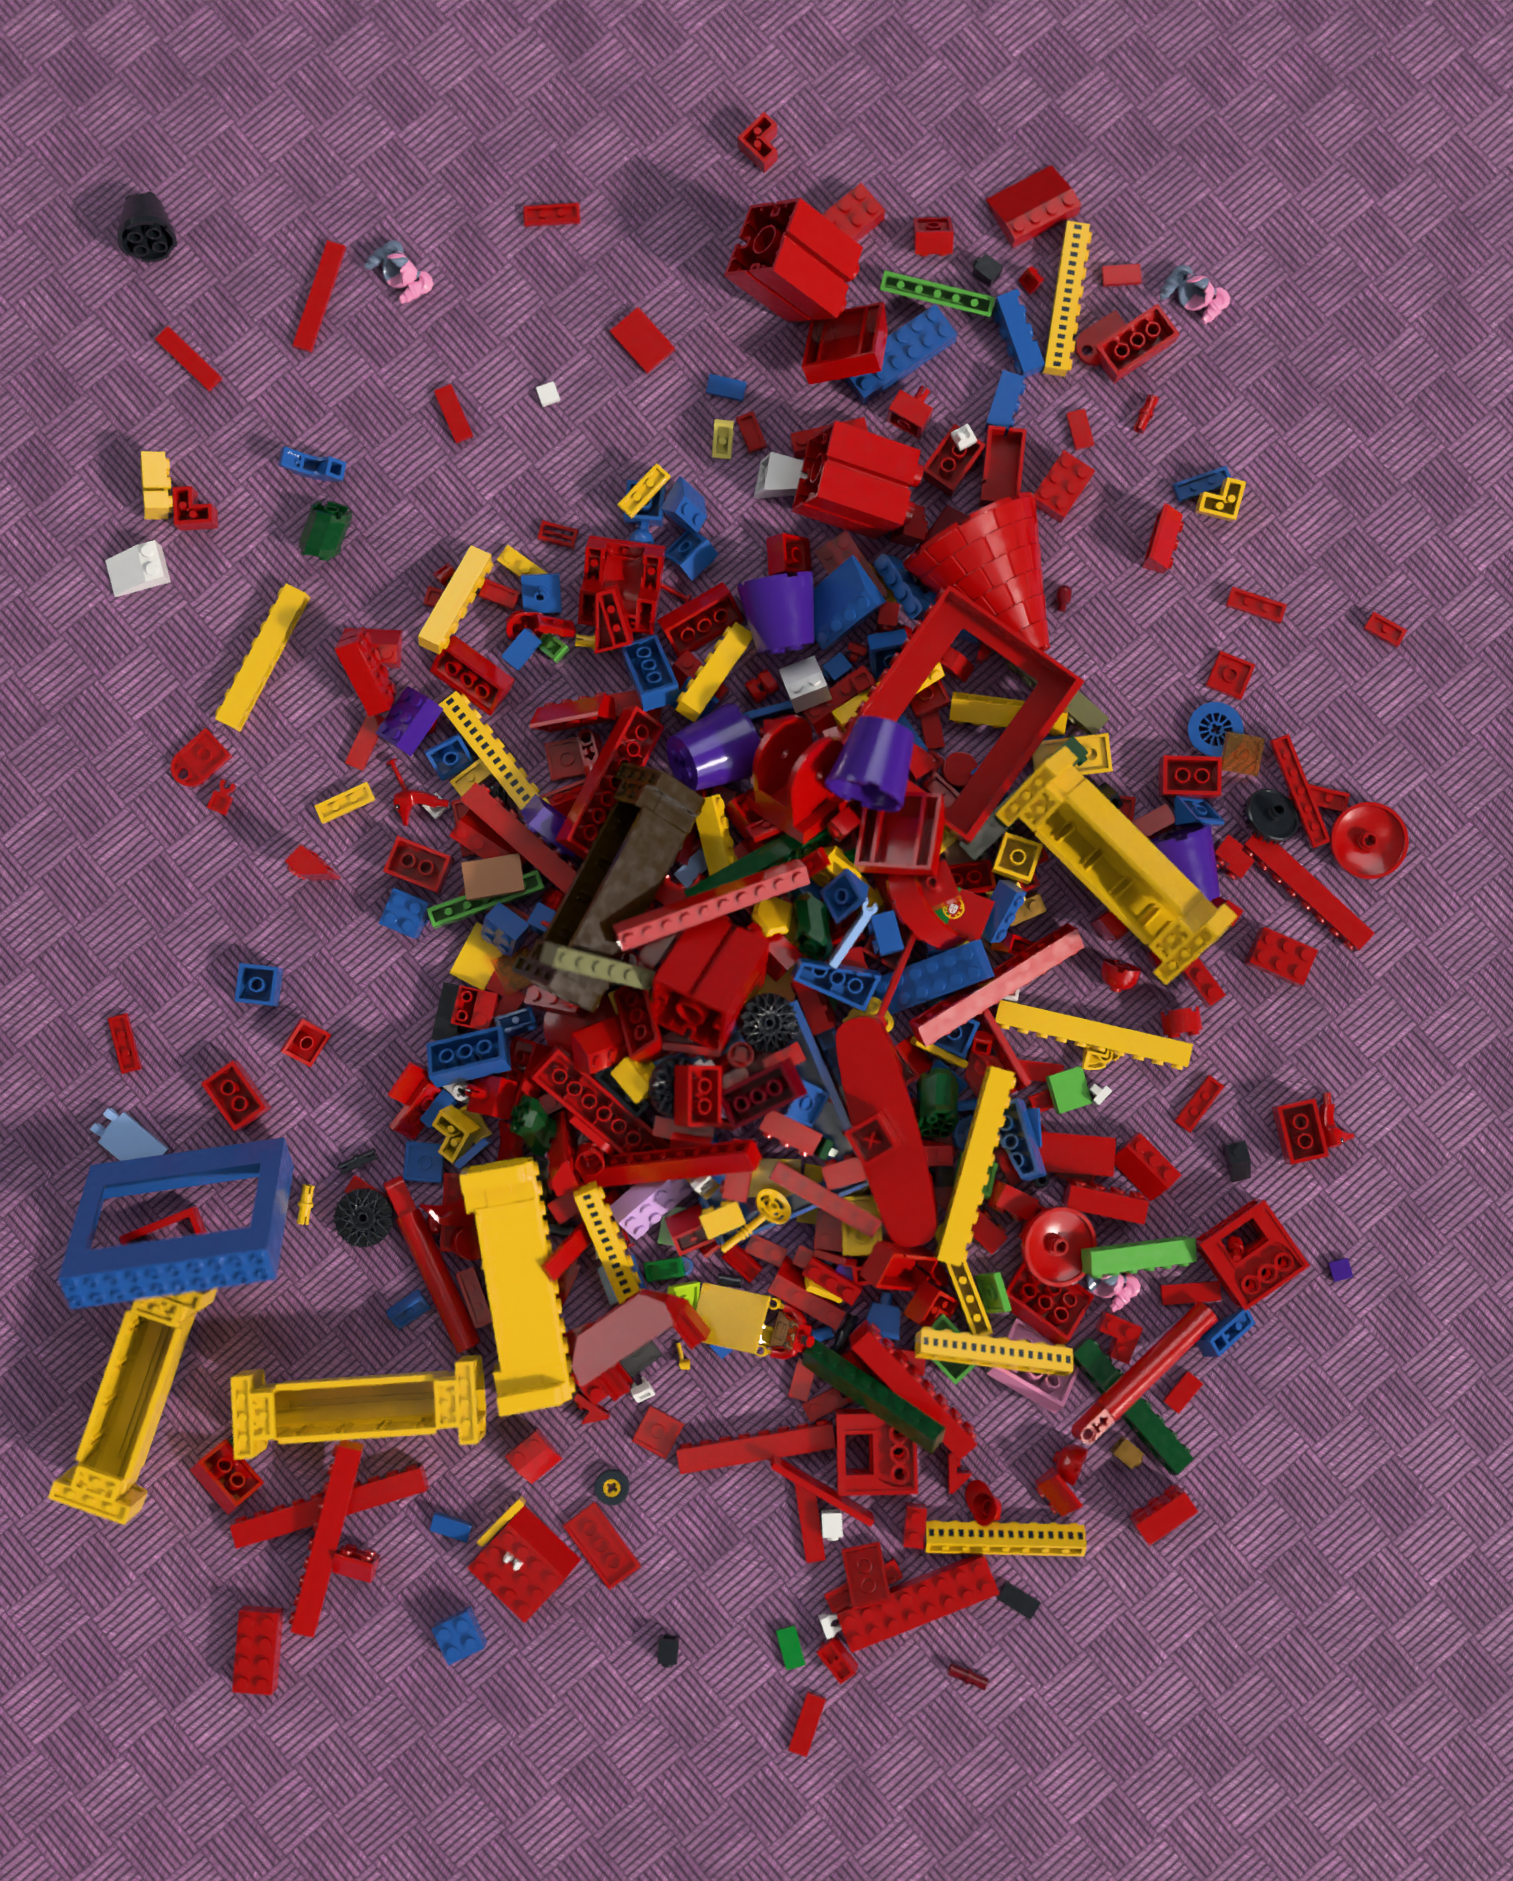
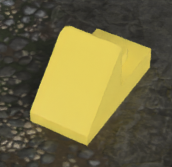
(723, 439)

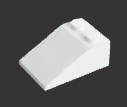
(138, 568)
(805, 684)

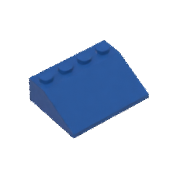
(843, 603)

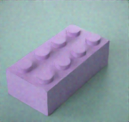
(648, 1203)

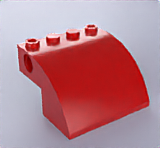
(635, 569)

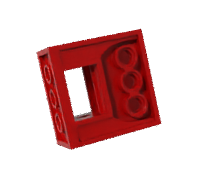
(1261, 1253)
(880, 1476)

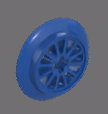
(1221, 709)

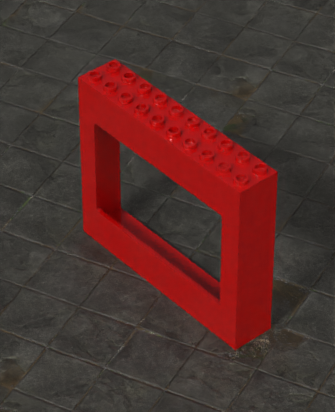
(1023, 734)

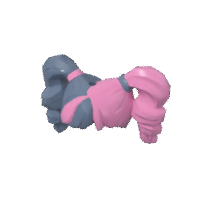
(400, 271)
(1195, 292)
(1112, 1285)

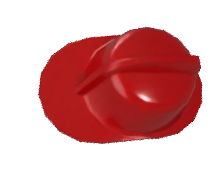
(520, 620)
(982, 1503)

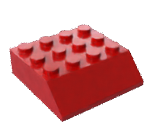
(846, 345)
(903, 839)
(544, 1567)

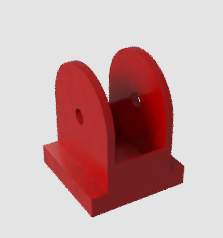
(792, 784)

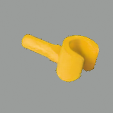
(684, 1364)

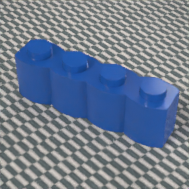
(902, 585)

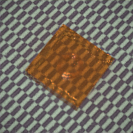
(1242, 753)

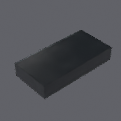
(1018, 1600)

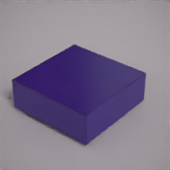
(1340, 1269)

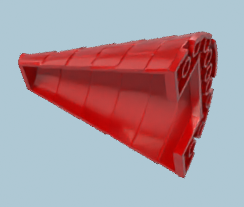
(992, 563)

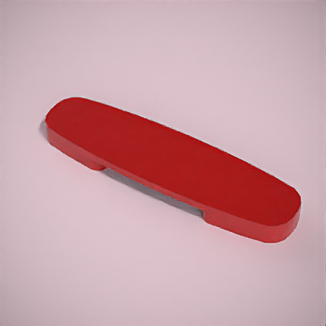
(875, 1083)

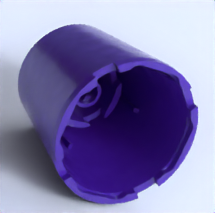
(779, 611)
(714, 749)
(873, 764)
(1194, 856)

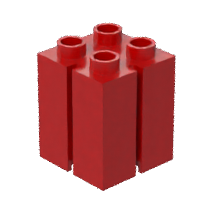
(794, 261)
(857, 481)
(710, 981)

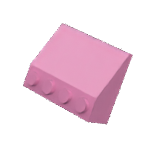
(1043, 1389)

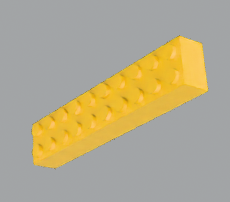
(974, 1165)

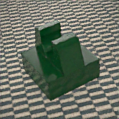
(825, 1148)

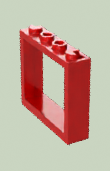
(192, 1213)

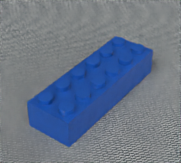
(905, 352)
(937, 976)

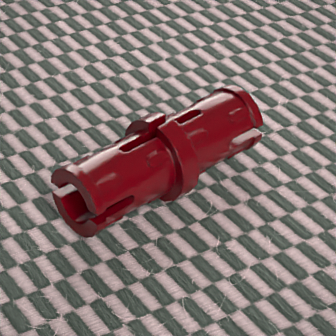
(968, 1676)

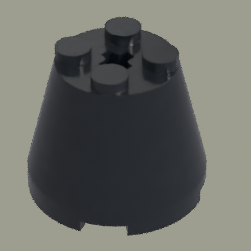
(145, 229)

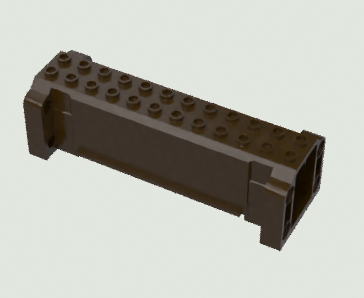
(616, 878)

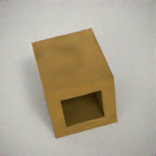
(1127, 1452)

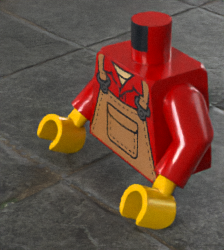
(789, 1334)

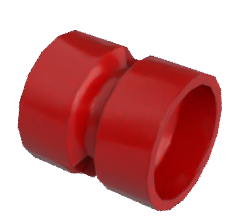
(766, 681)
(741, 1054)

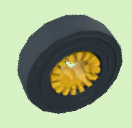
(614, 1497)

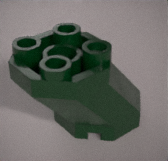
(325, 530)
(812, 926)
(937, 1103)
(533, 1125)

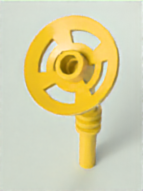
(767, 1213)

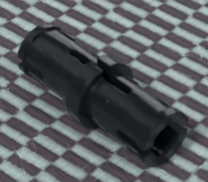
(358, 1161)
(844, 1332)

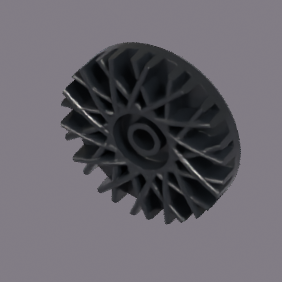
(1271, 815)
(779, 1027)
(663, 1085)
(349, 1222)

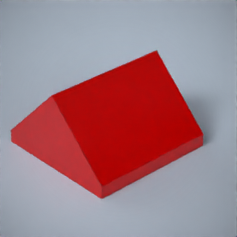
(305, 1042)

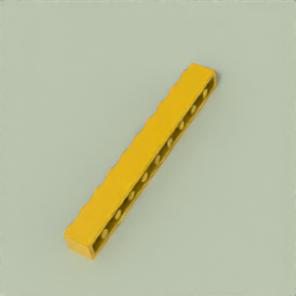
(1093, 1033)

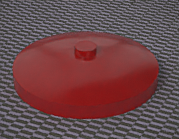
(1369, 840)
(558, 1026)
(1054, 1245)

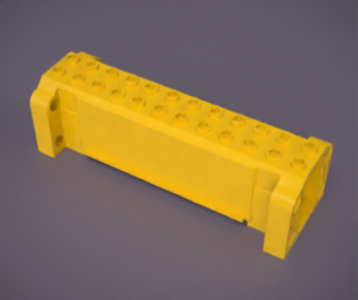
(1117, 863)
(521, 1298)
(357, 1406)
(130, 1407)

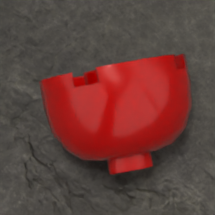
(1119, 975)
(1070, 1462)

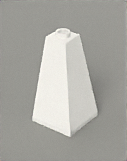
(778, 476)

